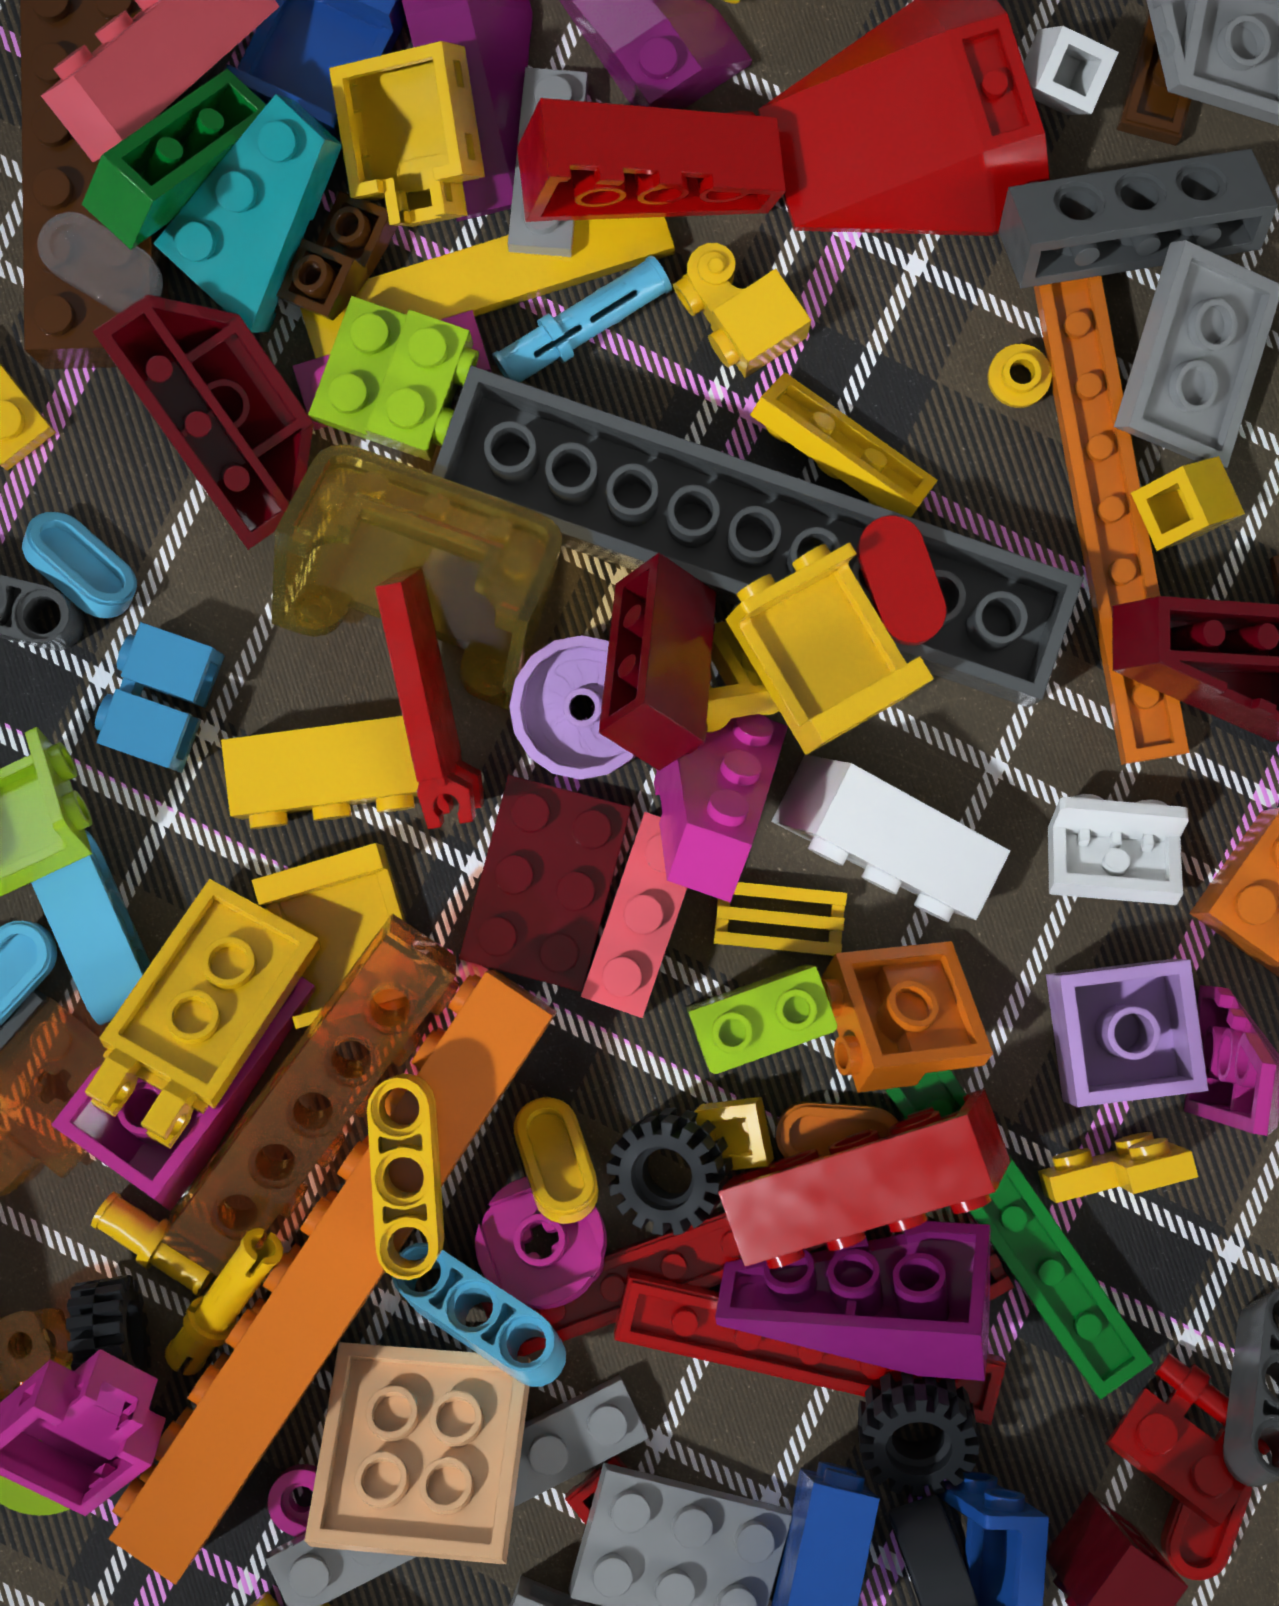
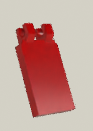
(426, 701)

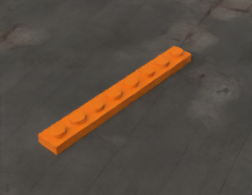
(1101, 483)

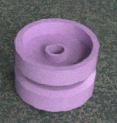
(544, 705)

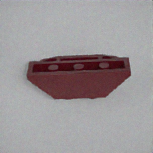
(216, 406)

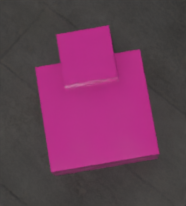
(90, 1428)

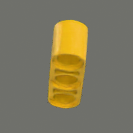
(391, 1206)

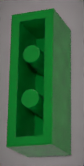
(165, 162)

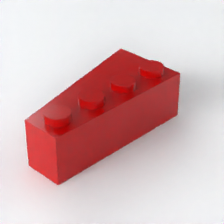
(646, 162)

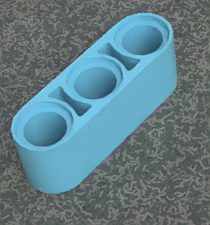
(93, 932)
(501, 1334)

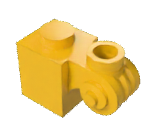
(747, 323)

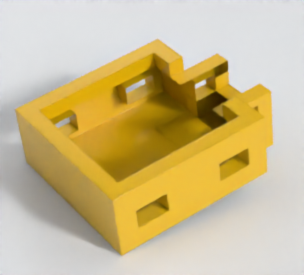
(409, 131)

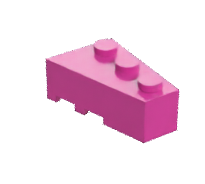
(716, 803)

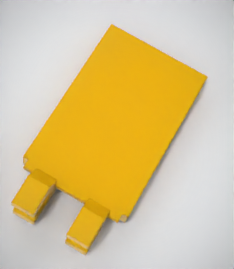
(200, 1009)

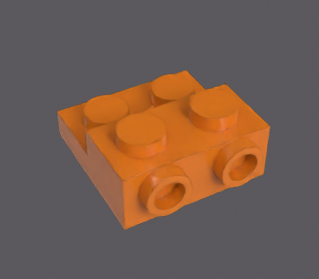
(903, 1015)

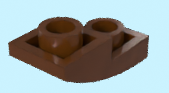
(341, 259)

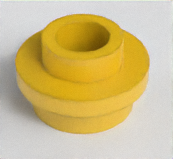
(1008, 390)

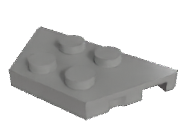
(1221, 53)

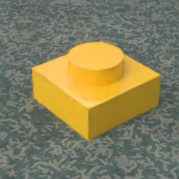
(743, 1128)

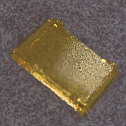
(373, 516)

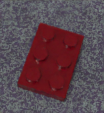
(545, 883)

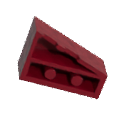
(1205, 655)

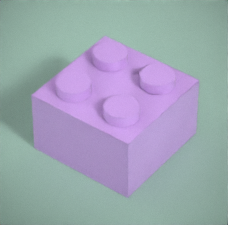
(1127, 1032)

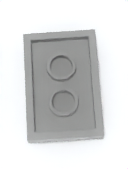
(1198, 354)
(676, 1544)

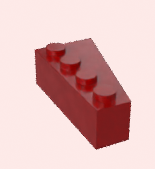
(867, 1184)

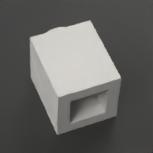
(1067, 70)

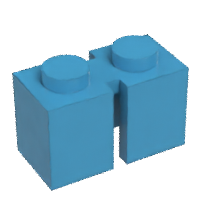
(168, 666)

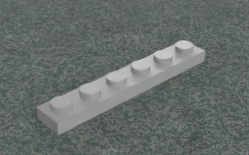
(552, 1451)

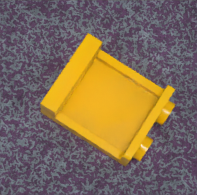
(822, 648)
(343, 905)

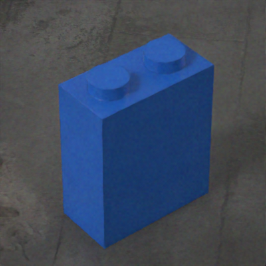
(826, 1539)

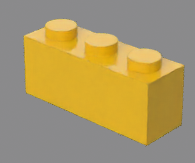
(319, 771)

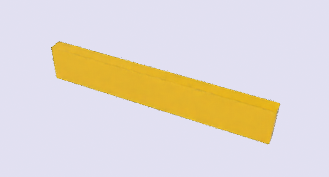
(494, 278)

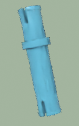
(582, 321)

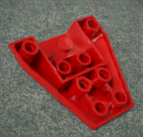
(913, 126)

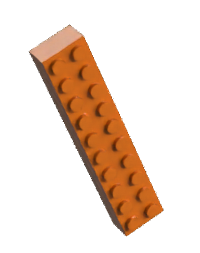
(318, 1287)

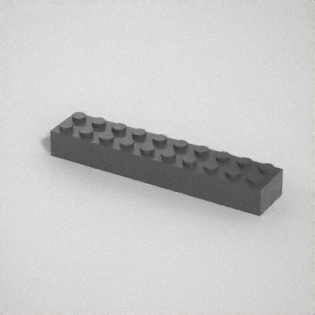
(728, 521)

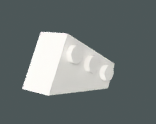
(891, 837)

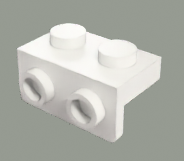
(1116, 849)

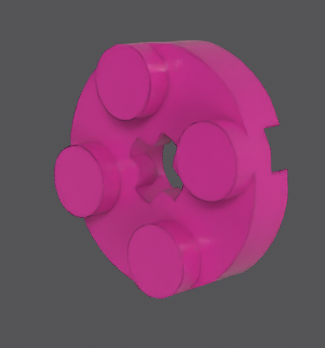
(536, 1281)

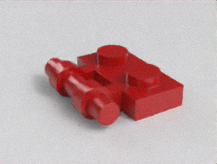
(1176, 1451)

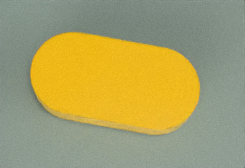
(556, 1160)

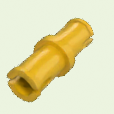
(143, 1237)

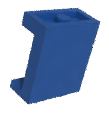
(305, 39)
(1002, 1541)

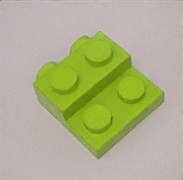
(393, 377)

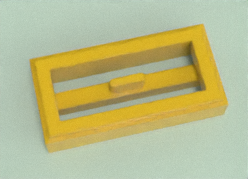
(834, 923)

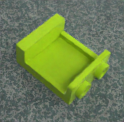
(40, 814)
(762, 1018)

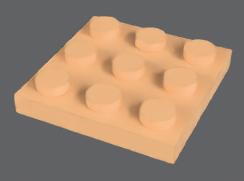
(418, 1454)

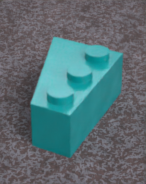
(254, 212)

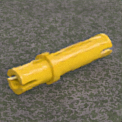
(214, 1315)

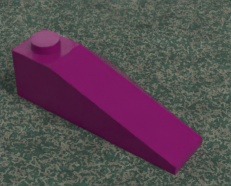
(496, 53)
(888, 1301)

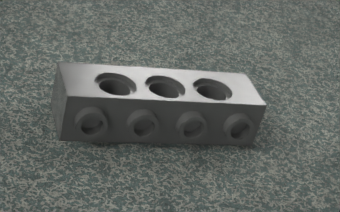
(1132, 214)

